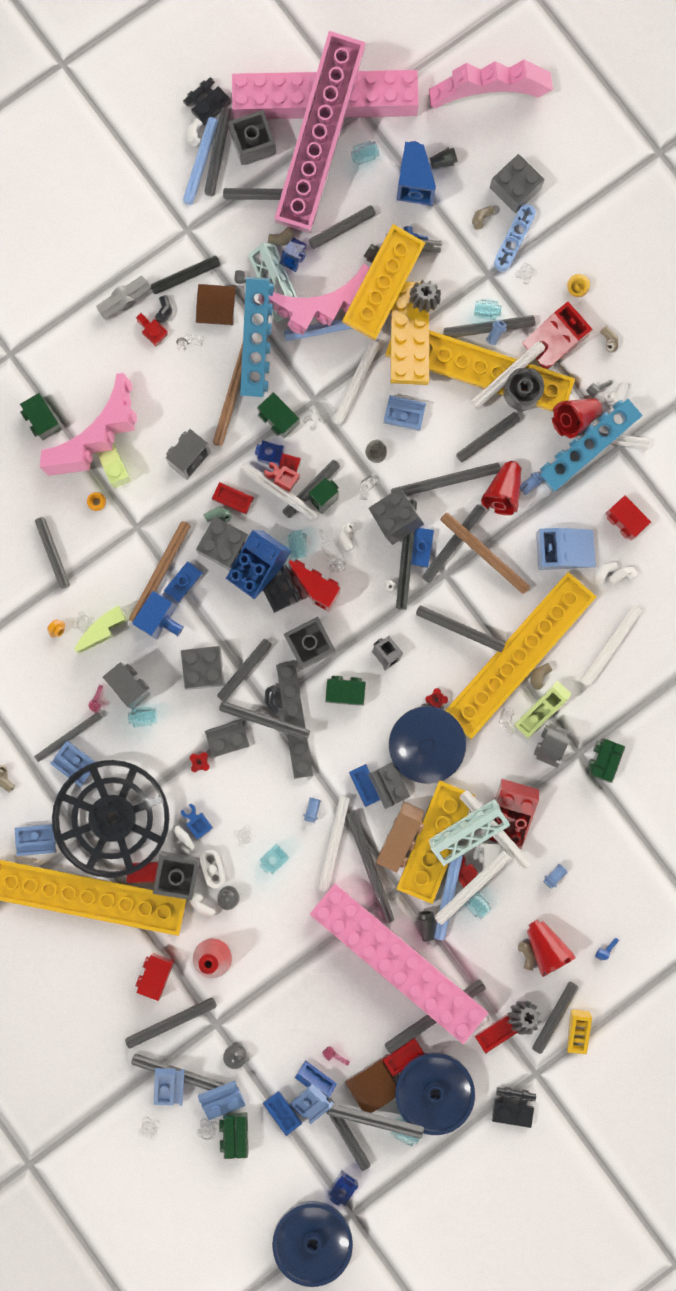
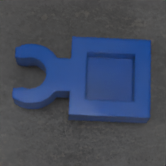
(198, 824)

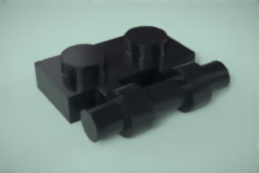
(211, 104)
(275, 593)
(513, 1113)

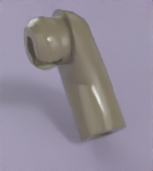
(479, 216)
(283, 238)
(611, 339)
(537, 676)
(4, 782)
(528, 952)

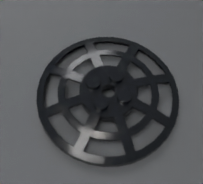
(98, 819)

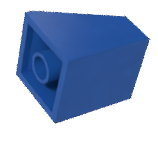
(416, 178)

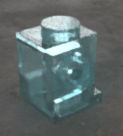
(277, 852)

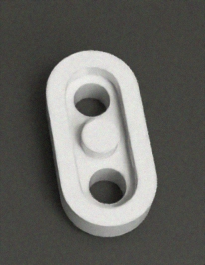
(210, 869)

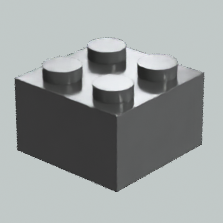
(252, 137)
(516, 183)
(187, 454)
(396, 516)
(222, 543)
(309, 643)
(202, 668)
(126, 685)
(176, 875)

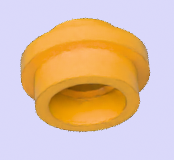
(90, 501)
(56, 628)

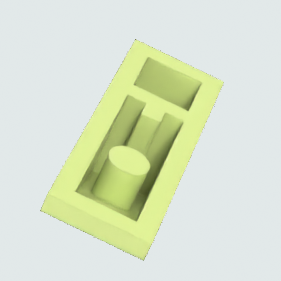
(114, 467)
(543, 709)

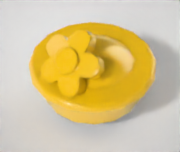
(578, 285)

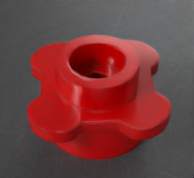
(436, 694)
(204, 762)

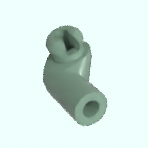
(219, 512)

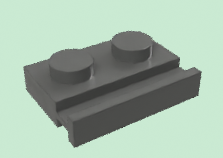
(227, 738)
(389, 785)

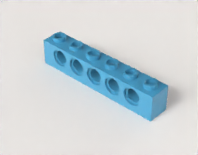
(249, 386)
(629, 415)

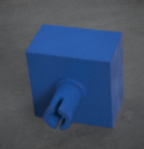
(156, 616)

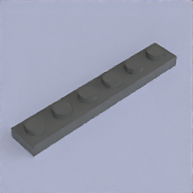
(294, 715)

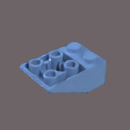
(565, 548)

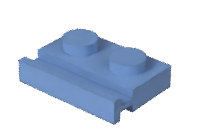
(404, 413)
(70, 760)
(35, 840)
(168, 1086)
(221, 1100)
(311, 1103)

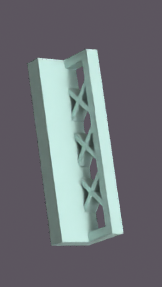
(277, 272)
(467, 826)

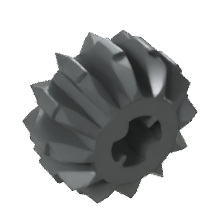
(425, 296)
(524, 1017)

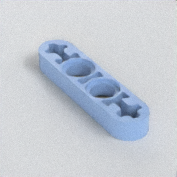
(513, 237)

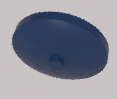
(427, 744)
(435, 1093)
(312, 1244)

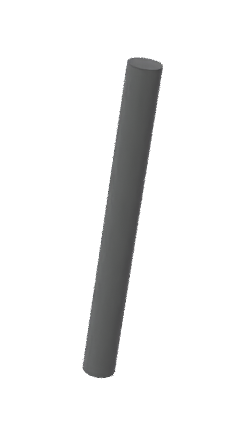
(68, 736)

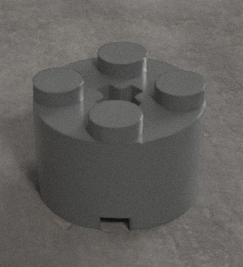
(521, 379)
(553, 744)

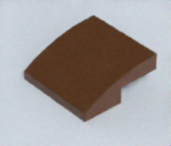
(215, 304)
(372, 1087)

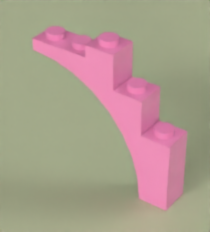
(495, 77)
(324, 307)
(98, 437)

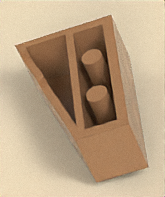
(401, 837)

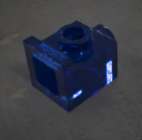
(293, 254)
(274, 457)
(345, 1182)

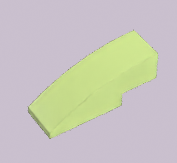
(101, 629)

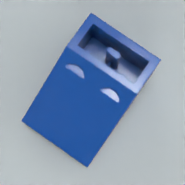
(257, 563)

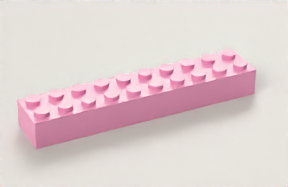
(287, 94)
(320, 132)
(399, 963)

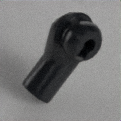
(165, 311)
(270, 697)

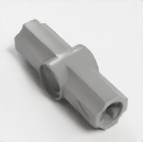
(123, 297)

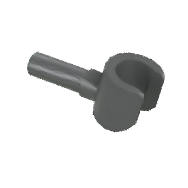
(240, 277)
(594, 390)

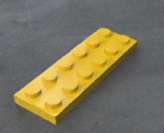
(383, 282)
(409, 341)
(423, 869)

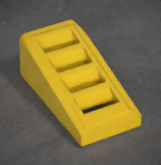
(585, 1021)

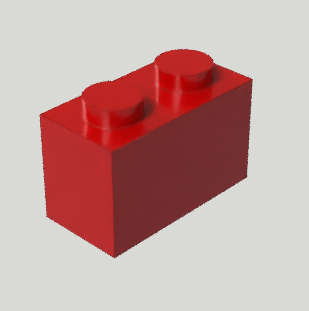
(627, 518)
(154, 977)

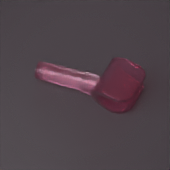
(93, 704)
(329, 1053)

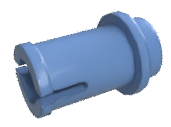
(496, 332)
(534, 480)
(312, 810)
(555, 876)

